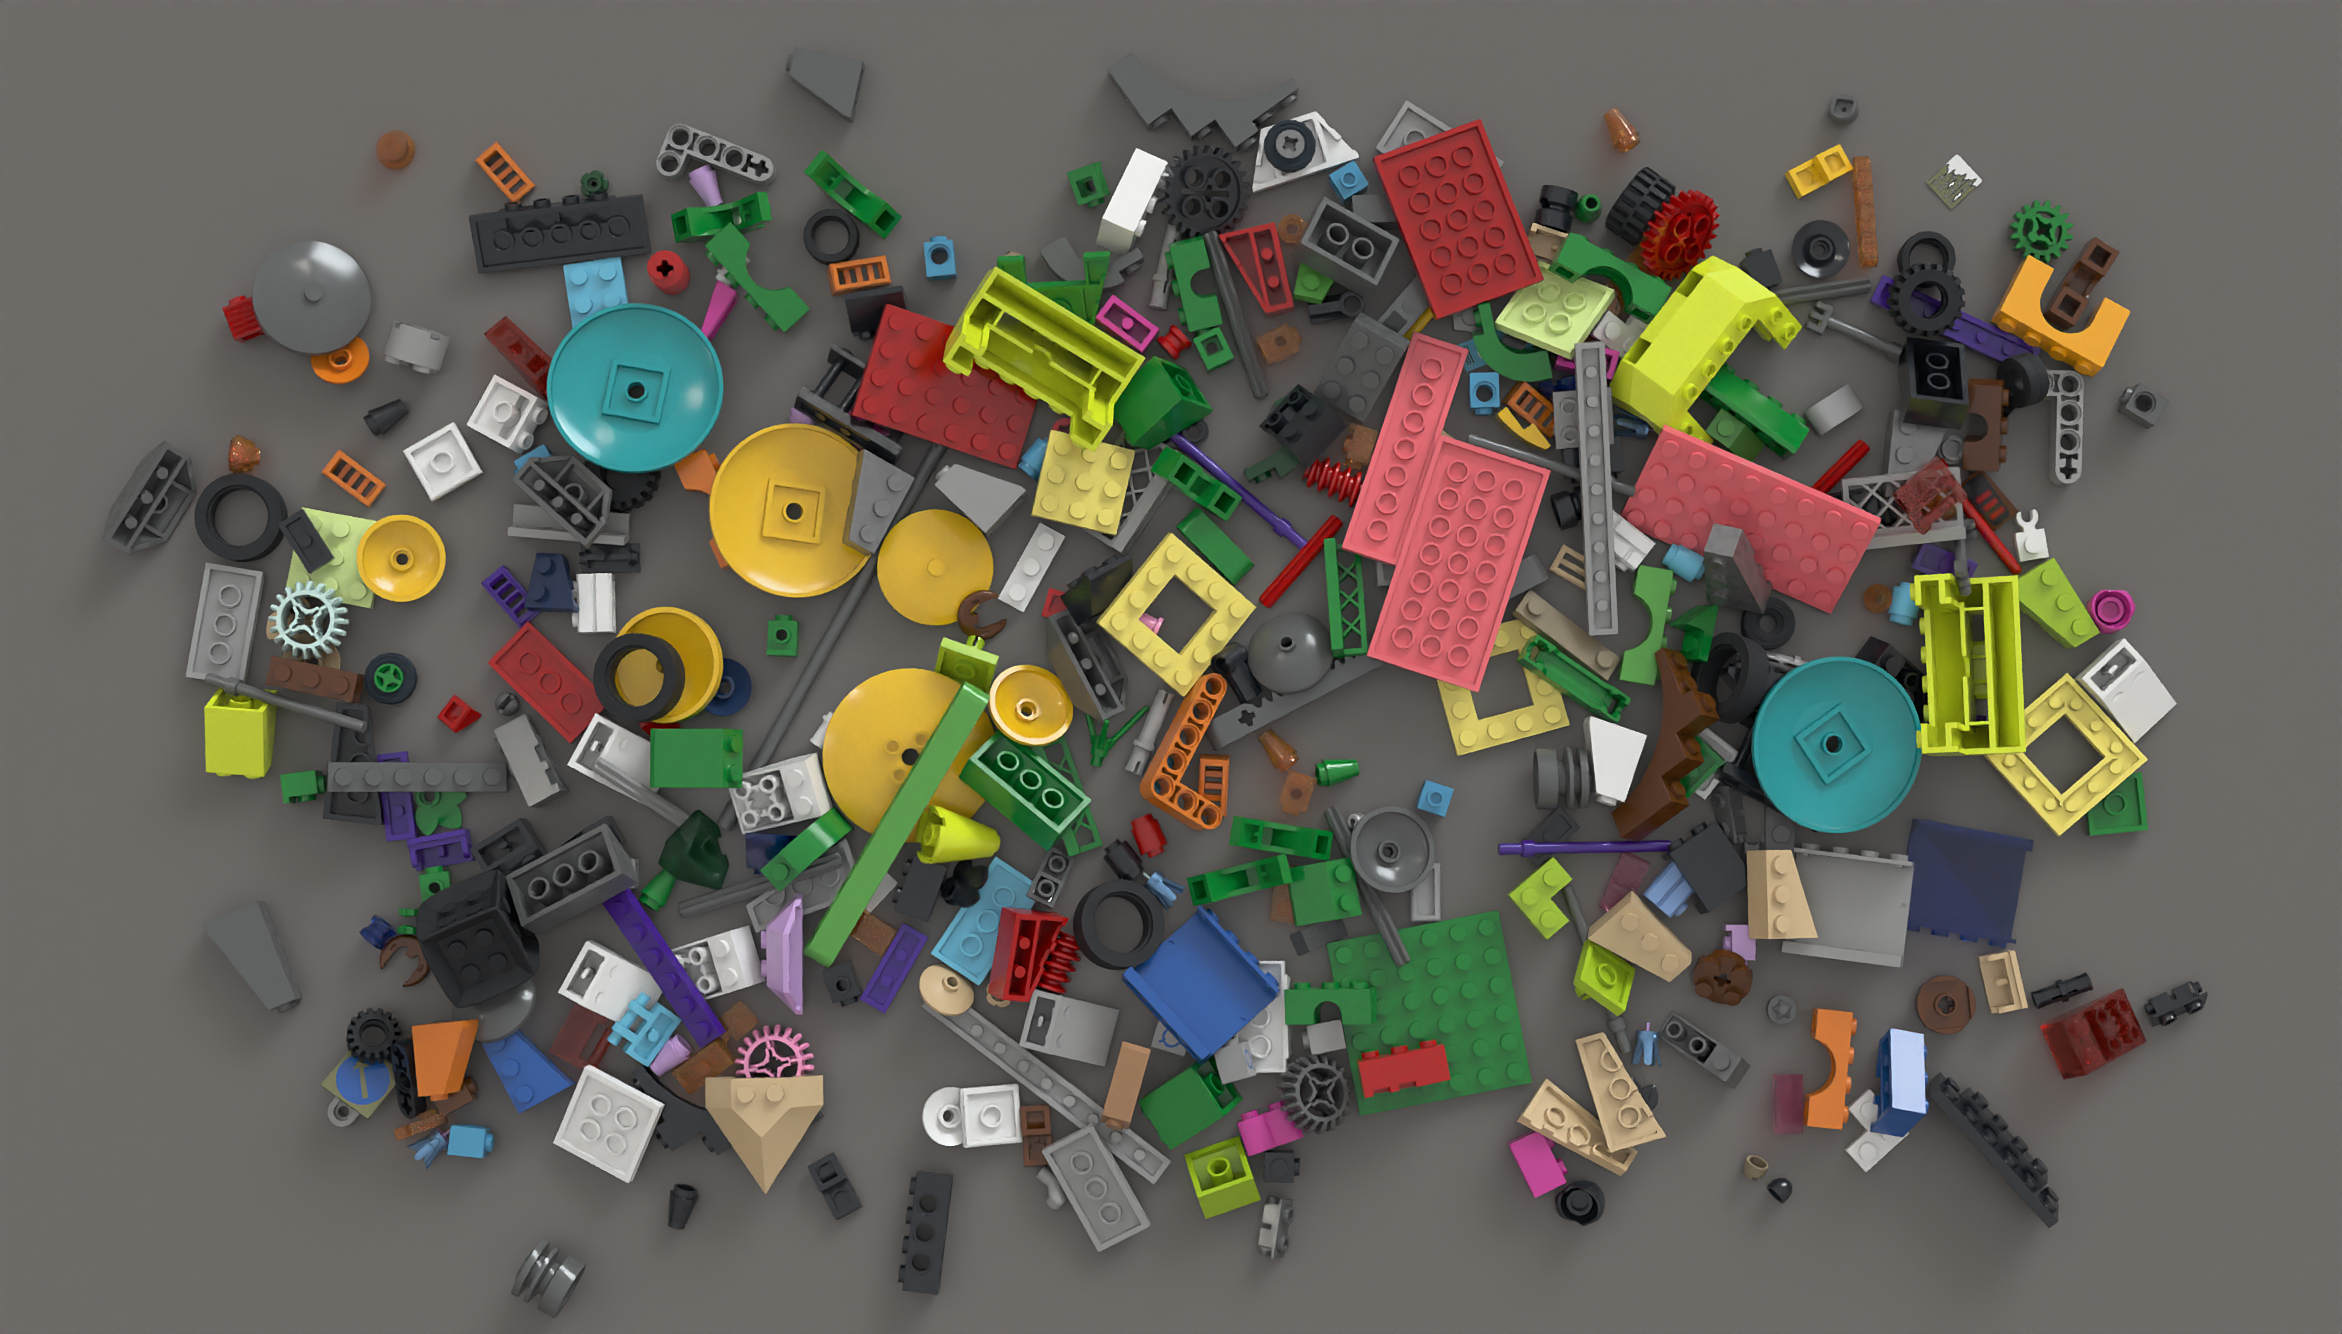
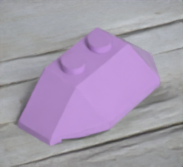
(784, 954)

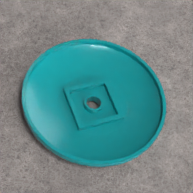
(626, 349)
(1874, 753)

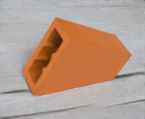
(442, 1056)

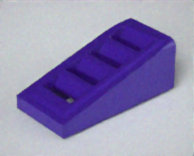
(493, 579)

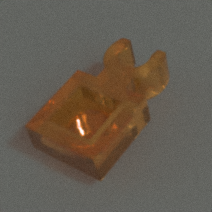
(737, 1022)
(426, 1121)

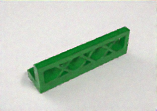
(1334, 601)
(1069, 837)

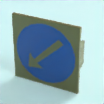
(360, 1084)

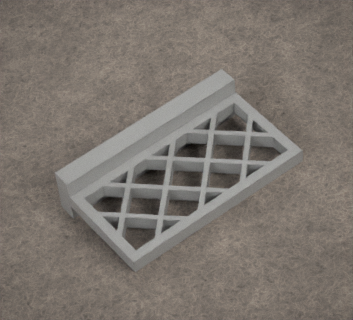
(1143, 509)
(1905, 533)

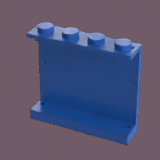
(1202, 985)

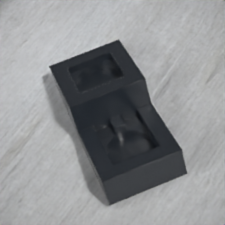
(835, 1186)

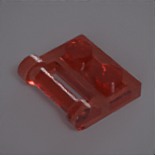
(1923, 488)
(576, 1035)

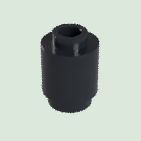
(1123, 860)

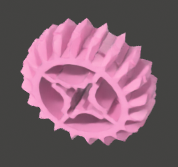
(771, 1050)

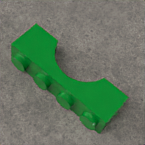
(730, 250)
(1641, 292)

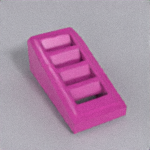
(720, 306)

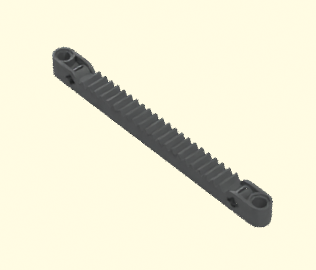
(1227, 728)

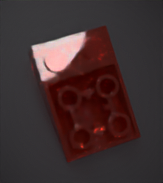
(2093, 1034)

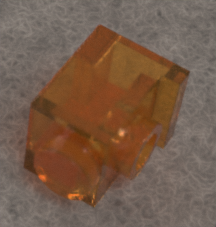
(1274, 353)
(1359, 446)
(1304, 784)

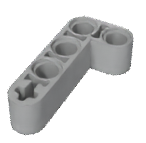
(717, 160)
(2060, 427)

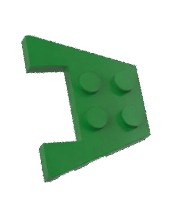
(1076, 296)

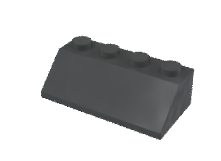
(570, 880)

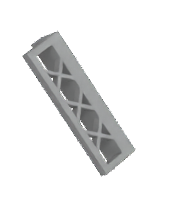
(535, 522)

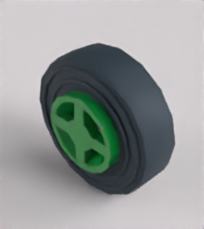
(381, 674)

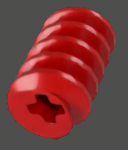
(660, 265)
(1334, 480)
(1060, 963)

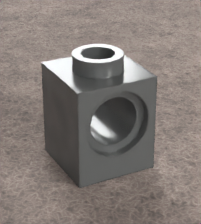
(2154, 405)

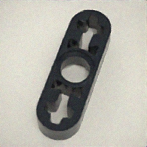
(405, 1078)

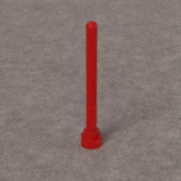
(1990, 537)

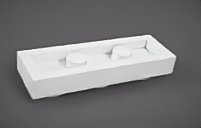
(1031, 567)

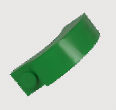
(852, 195)
(702, 223)
(1513, 363)
(1281, 838)
(807, 848)
(1239, 879)

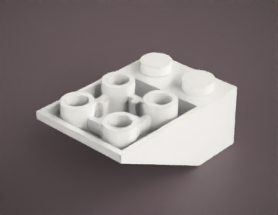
(2126, 689)
(617, 746)
(781, 794)
(721, 962)
(608, 982)

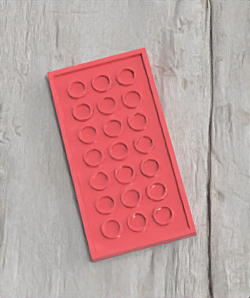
(1797, 533)
(1458, 563)

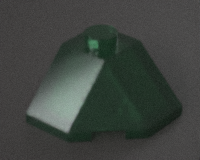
(695, 854)

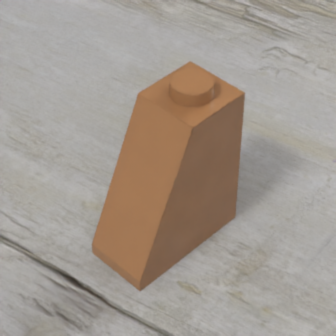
(1125, 1086)

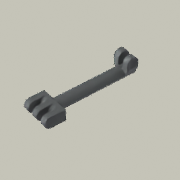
(1825, 320)
(1960, 562)

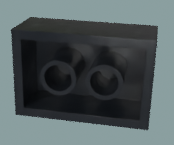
(1933, 383)

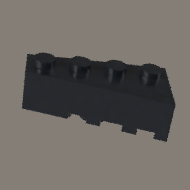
(354, 747)

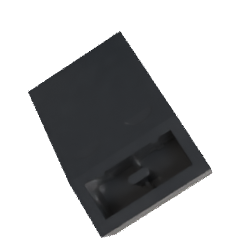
(1893, 662)
(509, 848)

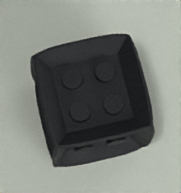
(476, 940)

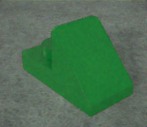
(1699, 629)

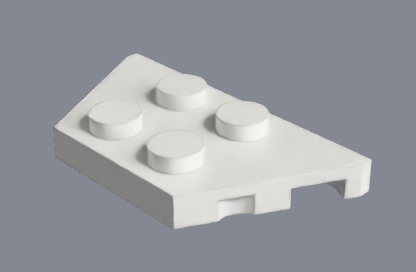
(1329, 153)

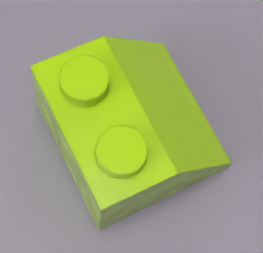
(1222, 1177)

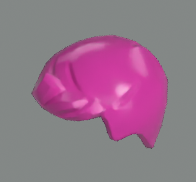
(2111, 610)

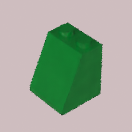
(1159, 404)
(696, 758)
(1189, 1102)

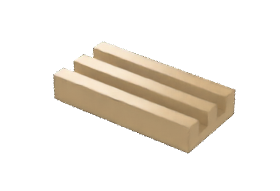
(1560, 560)

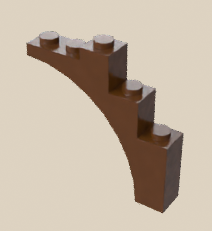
(1676, 755)

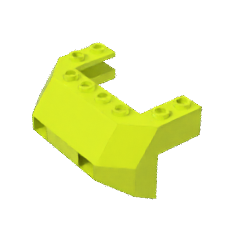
(1693, 341)
(1038, 355)
(1970, 669)

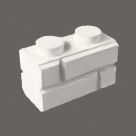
(1629, 544)
(596, 603)

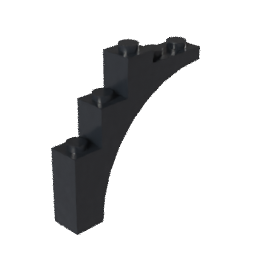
(681, 1116)

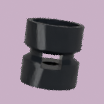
(1556, 208)
(1567, 508)

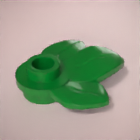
(442, 811)

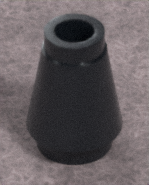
(385, 417)
(681, 1205)

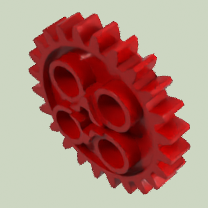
(1679, 234)

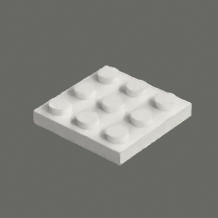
(608, 1123)

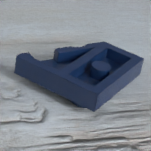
(551, 585)

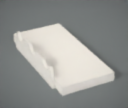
(1267, 1033)

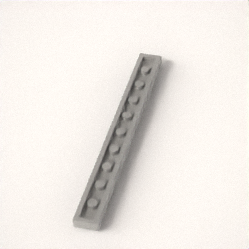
(1596, 488)
(1054, 1089)

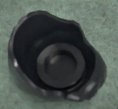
(1581, 1202)

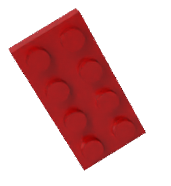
(548, 681)

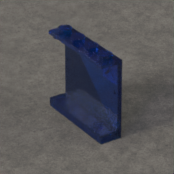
(1965, 881)

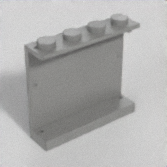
(1855, 905)

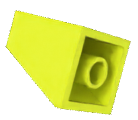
(239, 735)

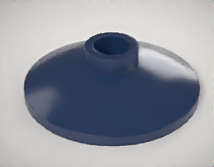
(740, 690)

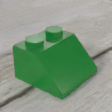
(1324, 892)

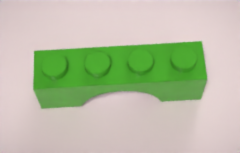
(1652, 589)

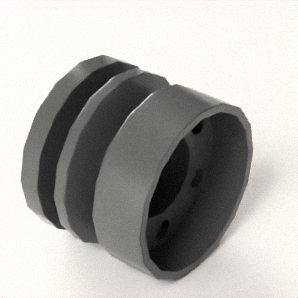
(1561, 778)
(549, 1279)

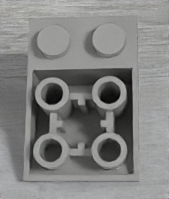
(1068, 1027)

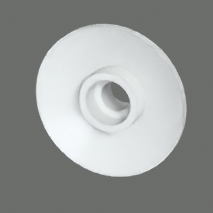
(941, 1131)

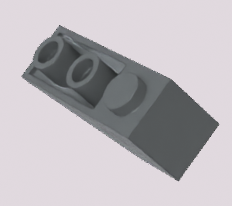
(1703, 1050)

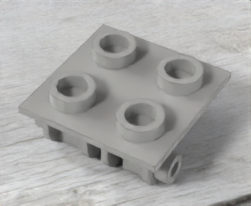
(1565, 419)

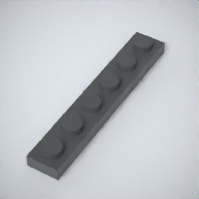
(416, 776)

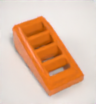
(487, 155)
(849, 287)
(1516, 392)
(334, 462)
(1214, 760)

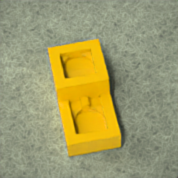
(1818, 171)
(1530, 436)

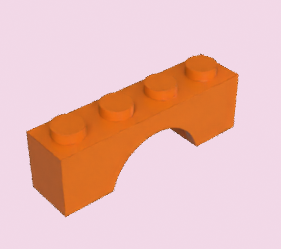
(697, 475)
(1827, 1105)

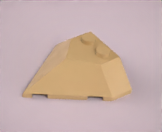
(764, 1117)

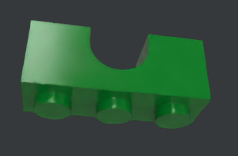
(1197, 309)
(1196, 484)
(1356, 1002)

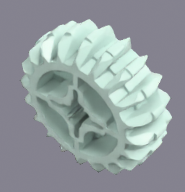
(297, 626)

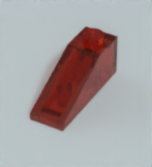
(521, 353)

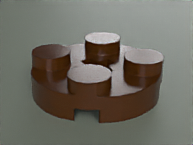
(1718, 990)
(1957, 1016)

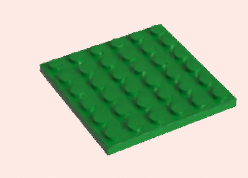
(1448, 992)

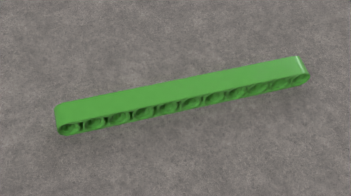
(896, 824)

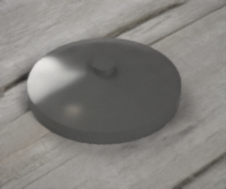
(311, 298)

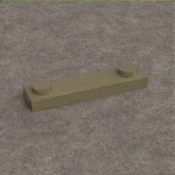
(1565, 635)

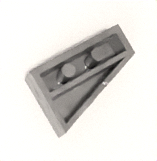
(1907, 448)

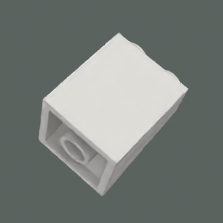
(1612, 757)

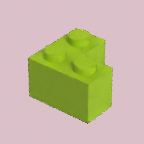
(1534, 895)

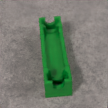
(1573, 679)

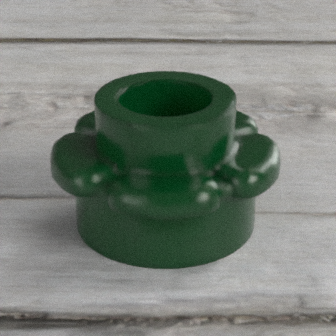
(595, 176)

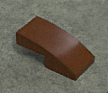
(1035, 1134)

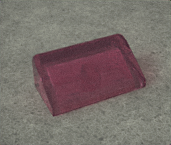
(1787, 1103)

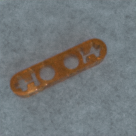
(1864, 211)

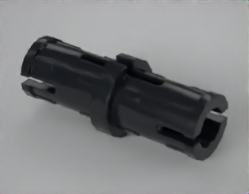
(2061, 990)

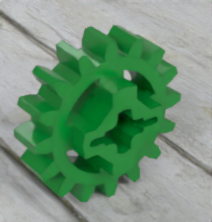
(2034, 222)

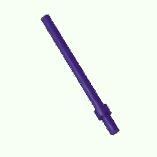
(1280, 526)
(1529, 848)

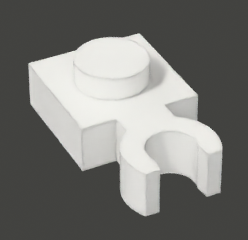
(2029, 543)

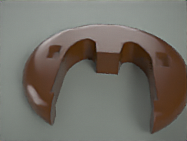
(967, 620)
(413, 949)

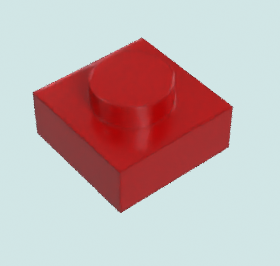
(1053, 603)

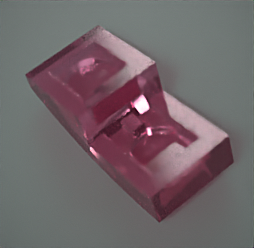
(1624, 879)

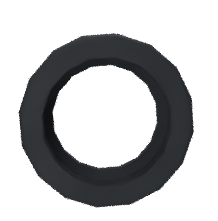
(831, 215)
(1927, 237)

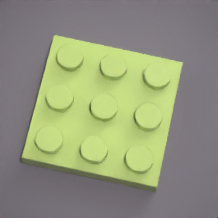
(1555, 312)
(342, 537)

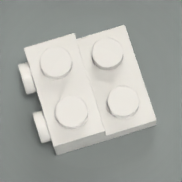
(508, 415)

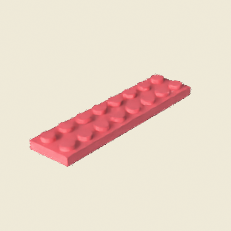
(1404, 449)

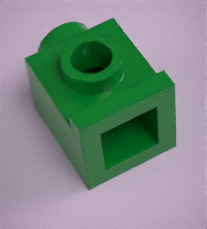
(1080, 181)
(1221, 357)
(787, 647)
(302, 785)
(431, 875)

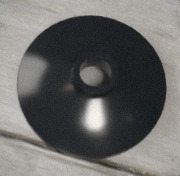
(1830, 238)

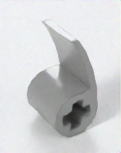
(1833, 410)

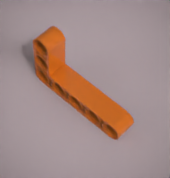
(1182, 754)

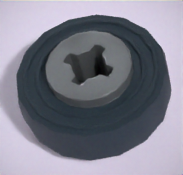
(1294, 155)

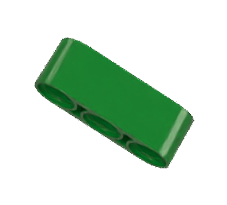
(1215, 545)

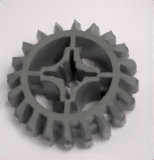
(1330, 1096)

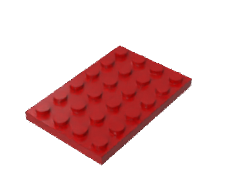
(1457, 219)
(919, 396)

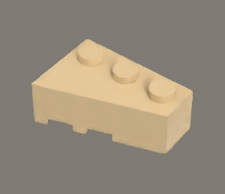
(1776, 897)
(1641, 937)

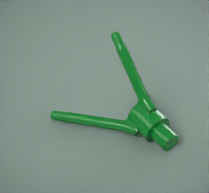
(1101, 743)

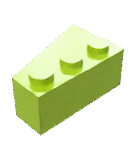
(2055, 605)

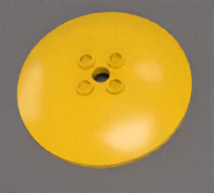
(750, 503)
(873, 731)

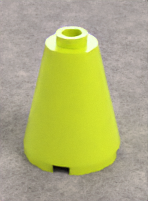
(953, 837)

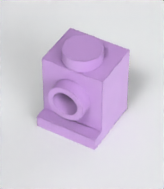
(1739, 941)

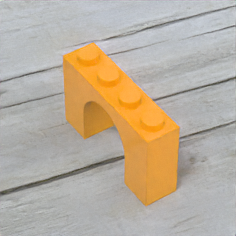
(2021, 315)

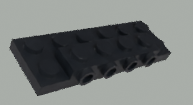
(560, 231)
(1998, 1145)

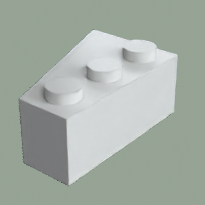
(1131, 202)

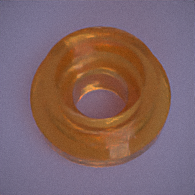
(1285, 222)
(1871, 595)

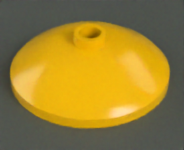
(388, 540)
(1037, 694)

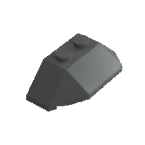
(568, 494)
(151, 500)
(1086, 665)

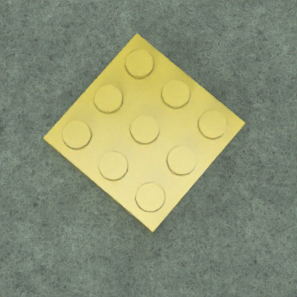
(1082, 485)

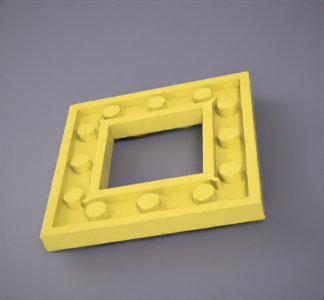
(1123, 614)
(1543, 716)
(2119, 756)

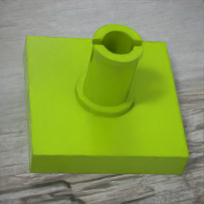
(967, 662)
(1603, 977)

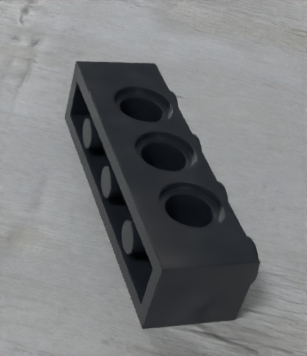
(927, 1279)

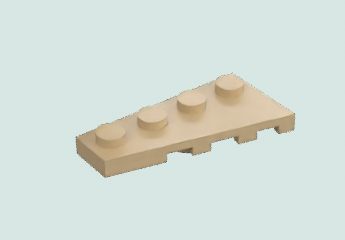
(1619, 1105)
(1569, 1124)

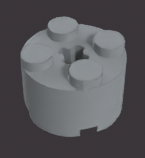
(416, 346)

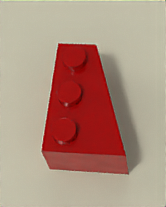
(1021, 951)
(1402, 1068)

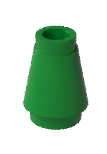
(1586, 214)
(1335, 771)
(657, 891)

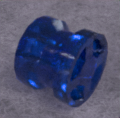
(378, 932)

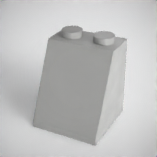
(980, 496)

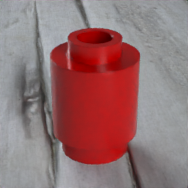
(1148, 835)

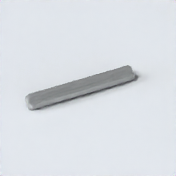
(639, 791)

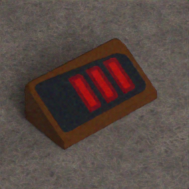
(1988, 499)

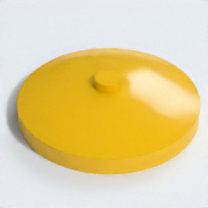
(932, 565)
(641, 673)

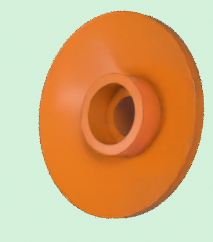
(356, 358)

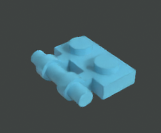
(652, 1032)

